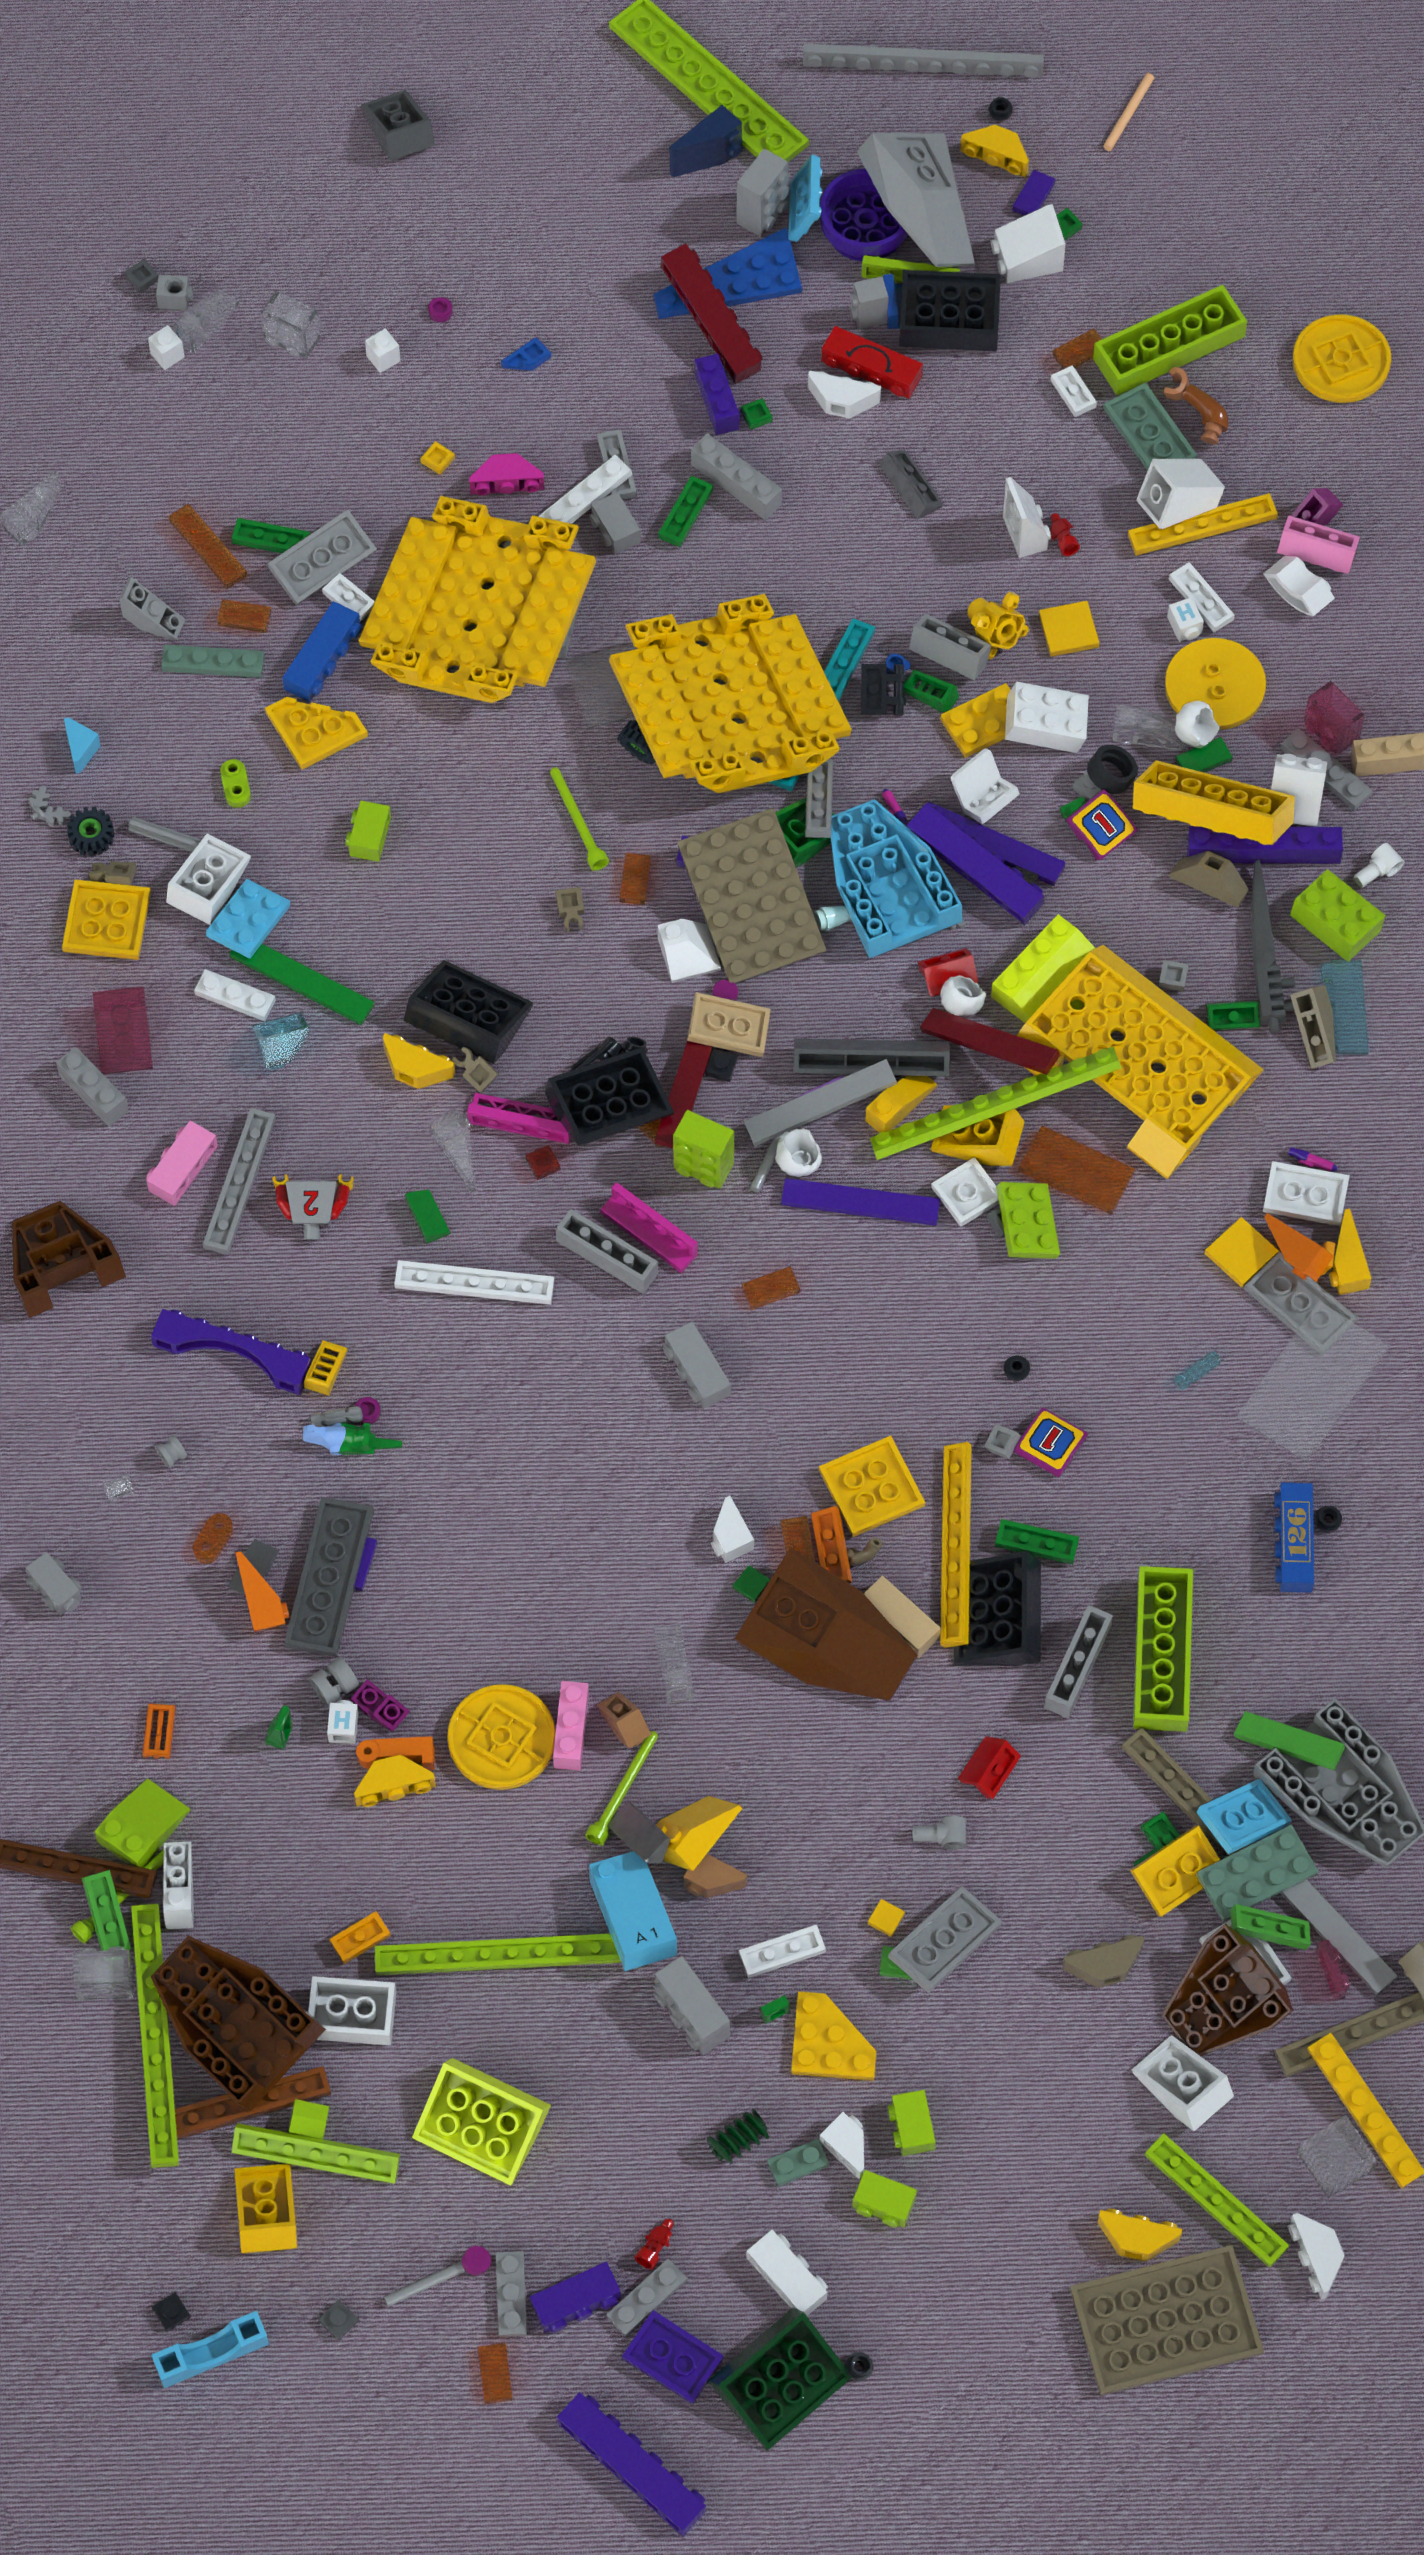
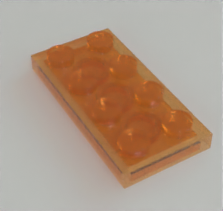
(1076, 1170)

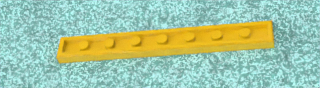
(955, 1545)

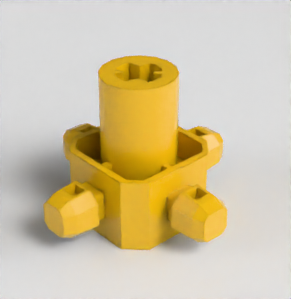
(998, 622)

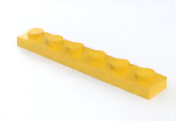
(1210, 523)
(1366, 2110)

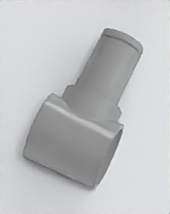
(948, 1832)

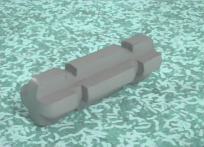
(337, 1416)

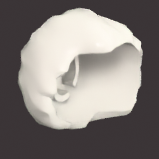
(1196, 724)
(962, 996)
(798, 1153)

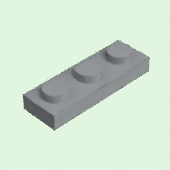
(609, 445)
(511, 2294)
(646, 2297)

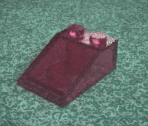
(122, 1030)

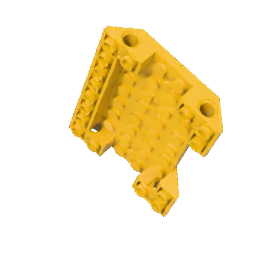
(1154, 1032)

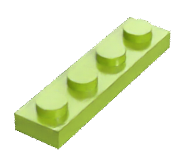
(876, 267)

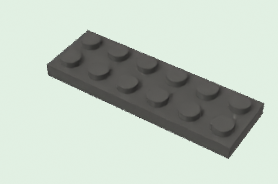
(329, 1577)

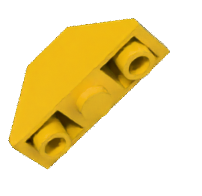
(997, 148)
(415, 1063)
(391, 1780)
(1136, 2235)

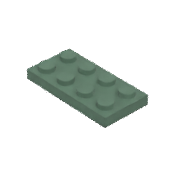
(1147, 426)
(1257, 1872)

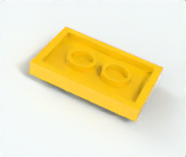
(978, 721)
(1171, 1872)

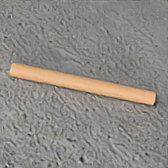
(1128, 112)

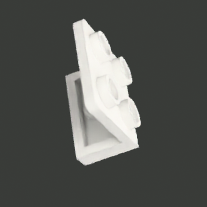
(982, 788)

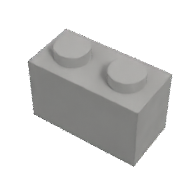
(869, 303)
(615, 523)

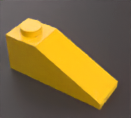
(898, 1102)
(1350, 1267)

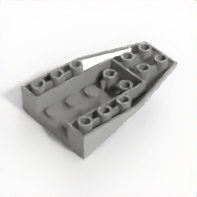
(920, 192)
(1357, 1802)

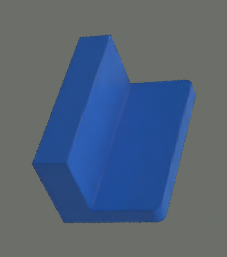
(894, 301)

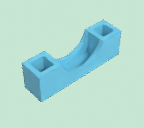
(191, 2359)

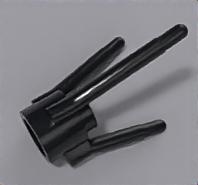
(604, 1050)

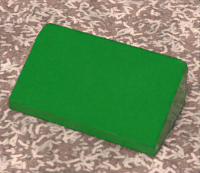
(1233, 1015)
(427, 1215)

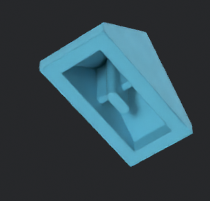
(82, 743)

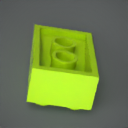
(141, 1824)

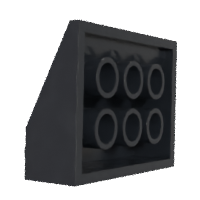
(950, 310)
(467, 1011)
(608, 1097)
(1003, 1612)

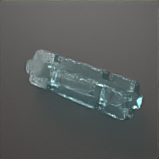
(1197, 1370)

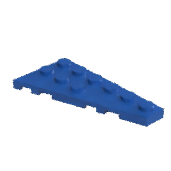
(747, 276)

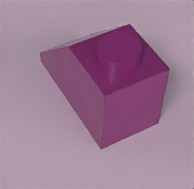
(1318, 507)

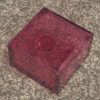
(1333, 718)

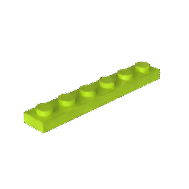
(315, 2153)
(1216, 2200)

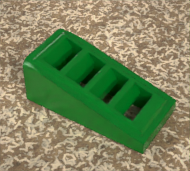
(944, 698)
(280, 1728)

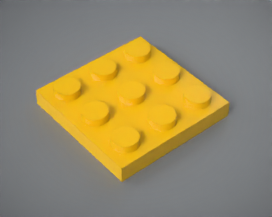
(106, 919)
(871, 1486)

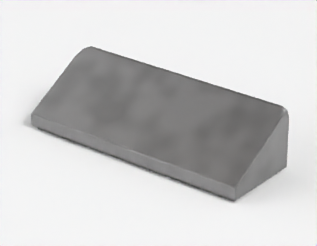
(910, 483)
(640, 1834)

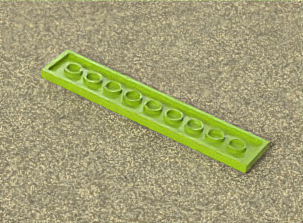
(705, 78)

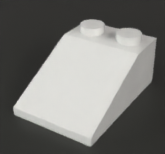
(1024, 520)
(207, 879)
(1184, 2082)

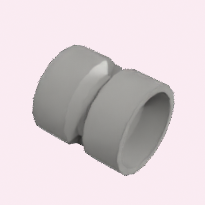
(341, 1676)

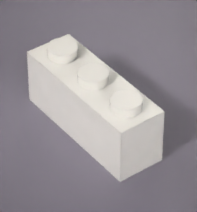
(787, 2273)

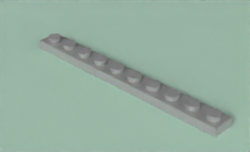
(923, 60)

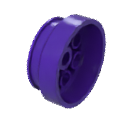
(869, 239)

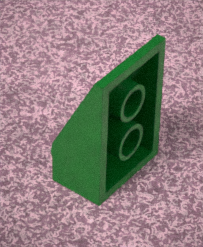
(793, 825)

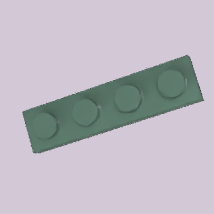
(213, 661)

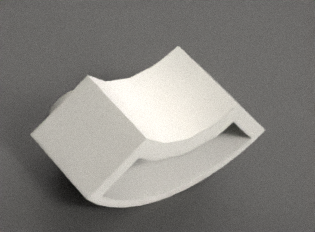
(1299, 585)

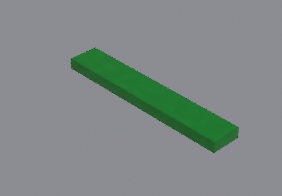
(308, 983)

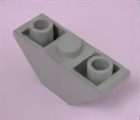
(149, 611)

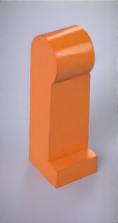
(414, 1748)

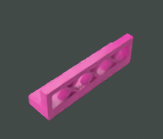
(517, 1122)
(650, 1228)

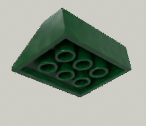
(780, 2378)

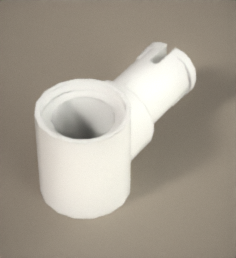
(1383, 861)

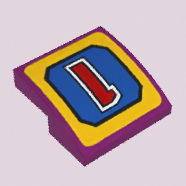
(1101, 824)
(1050, 1442)

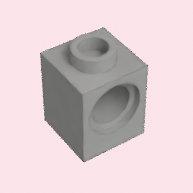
(167, 285)

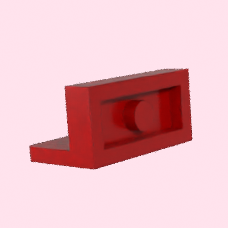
(942, 967)
(990, 1766)

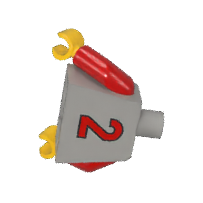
(312, 1202)

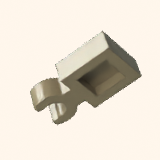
(115, 873)
(570, 906)
(479, 1071)

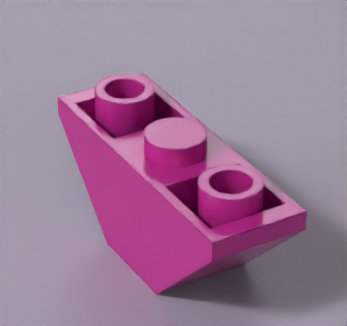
(506, 475)

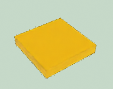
(1068, 628)
(1241, 1252)

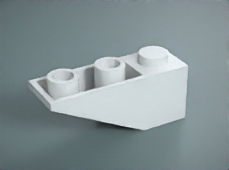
(178, 1886)

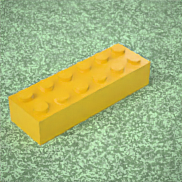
(1213, 802)

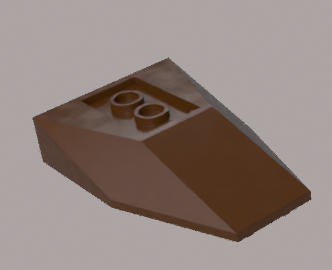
(825, 1632)
(233, 2019)

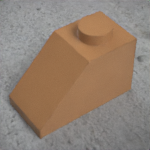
(624, 1719)
(713, 1878)

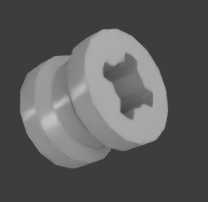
(171, 1451)

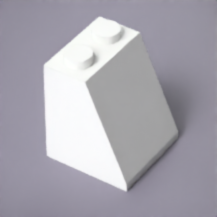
(1030, 246)
(1178, 490)
(1305, 781)

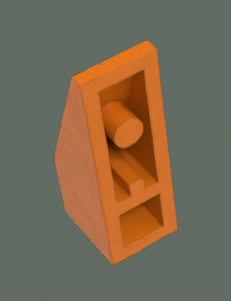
(1299, 1251)
(262, 1601)

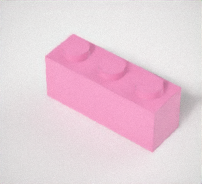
(1318, 544)
(181, 1162)
(571, 1725)

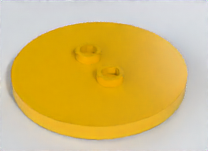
(1341, 358)
(1220, 675)
(501, 1737)

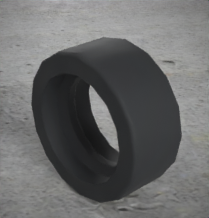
(1104, 779)

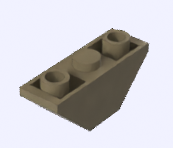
(1212, 876)
(1106, 1962)

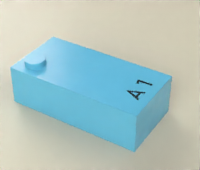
(633, 1910)

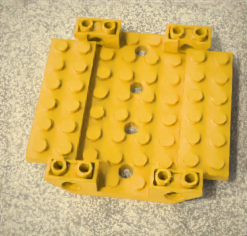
(438, 591)
(769, 685)

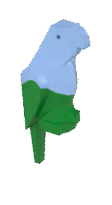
(347, 1439)

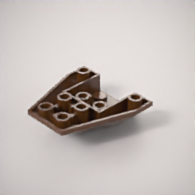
(1226, 1995)

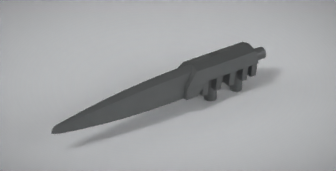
(1267, 974)

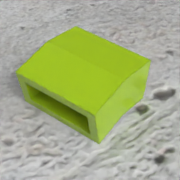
(308, 2119)

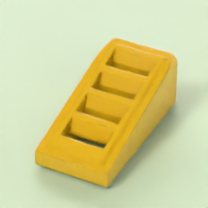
(319, 1385)

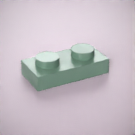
(798, 2163)

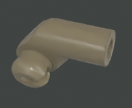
(867, 1554)

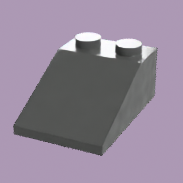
(399, 124)

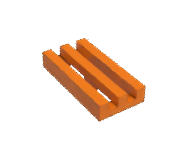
(157, 1753)

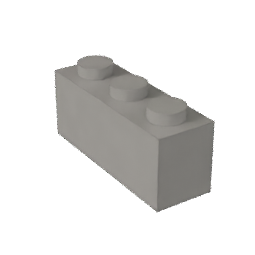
(949, 646)
(92, 1086)
(697, 1365)

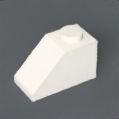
(730, 1533)
(846, 2142)

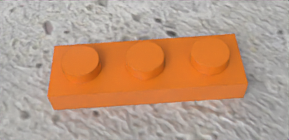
(831, 1542)

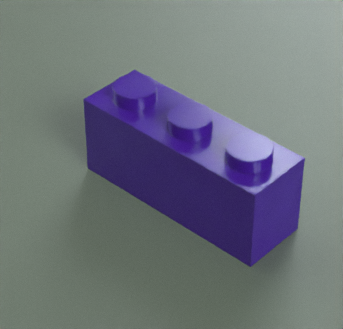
(717, 394)
(576, 2298)

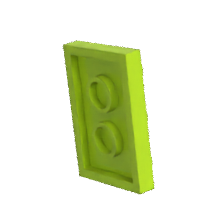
(1028, 1220)

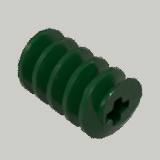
(738, 2137)

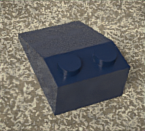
(707, 144)

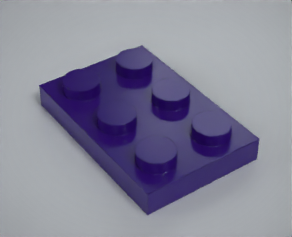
(672, 2357)

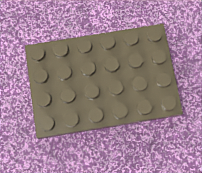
(751, 896)
(1166, 2320)

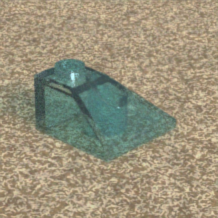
(280, 1039)

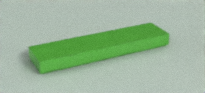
(1289, 1740)

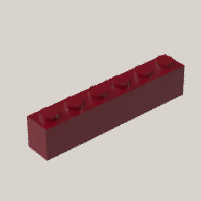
(711, 313)

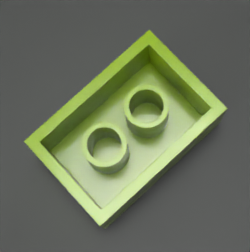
(1337, 915)
(703, 1149)

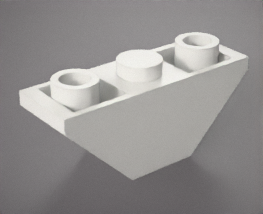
(843, 395)
(1318, 2251)

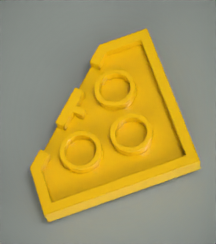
(314, 729)
(828, 2042)

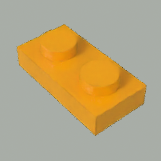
(360, 1937)

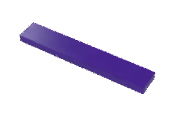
(1012, 851)
(860, 1201)

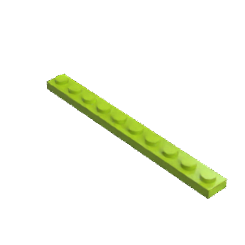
(995, 1103)
(495, 1954)
(154, 2038)

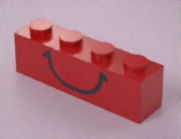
(872, 362)

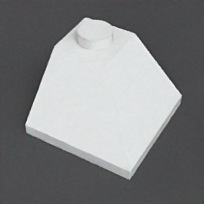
(687, 949)

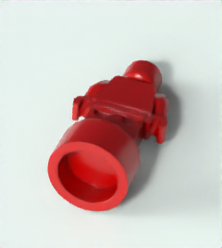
(1060, 529)
(658, 2237)

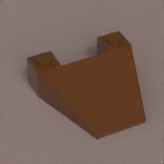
(56, 1248)

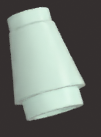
(831, 917)

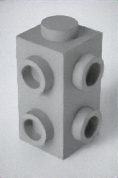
(57, 1588)

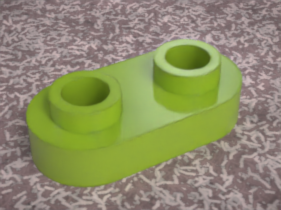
(235, 781)

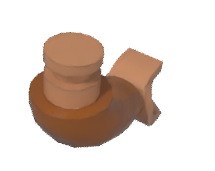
(1212, 412)

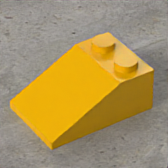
(989, 1141)
(696, 1830)
(265, 2208)

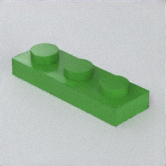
(105, 1911)
(1270, 1926)

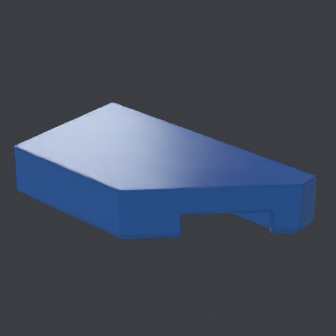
(527, 357)

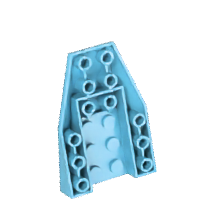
(889, 879)

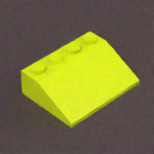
(1041, 969)
(480, 2121)

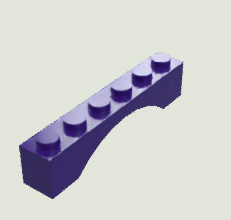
(181, 1334)

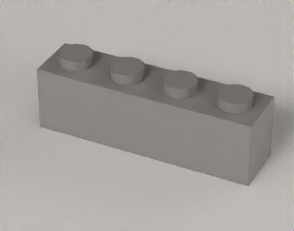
(736, 476)
(607, 1251)
(1078, 1661)

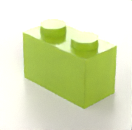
(369, 830)
(912, 2123)
(884, 2199)

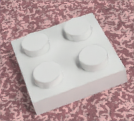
(966, 1191)

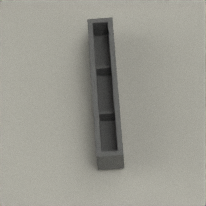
(850, 1056)

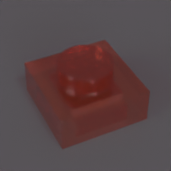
(543, 1162)

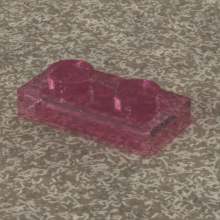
(1329, 1961)

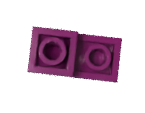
(379, 1706)

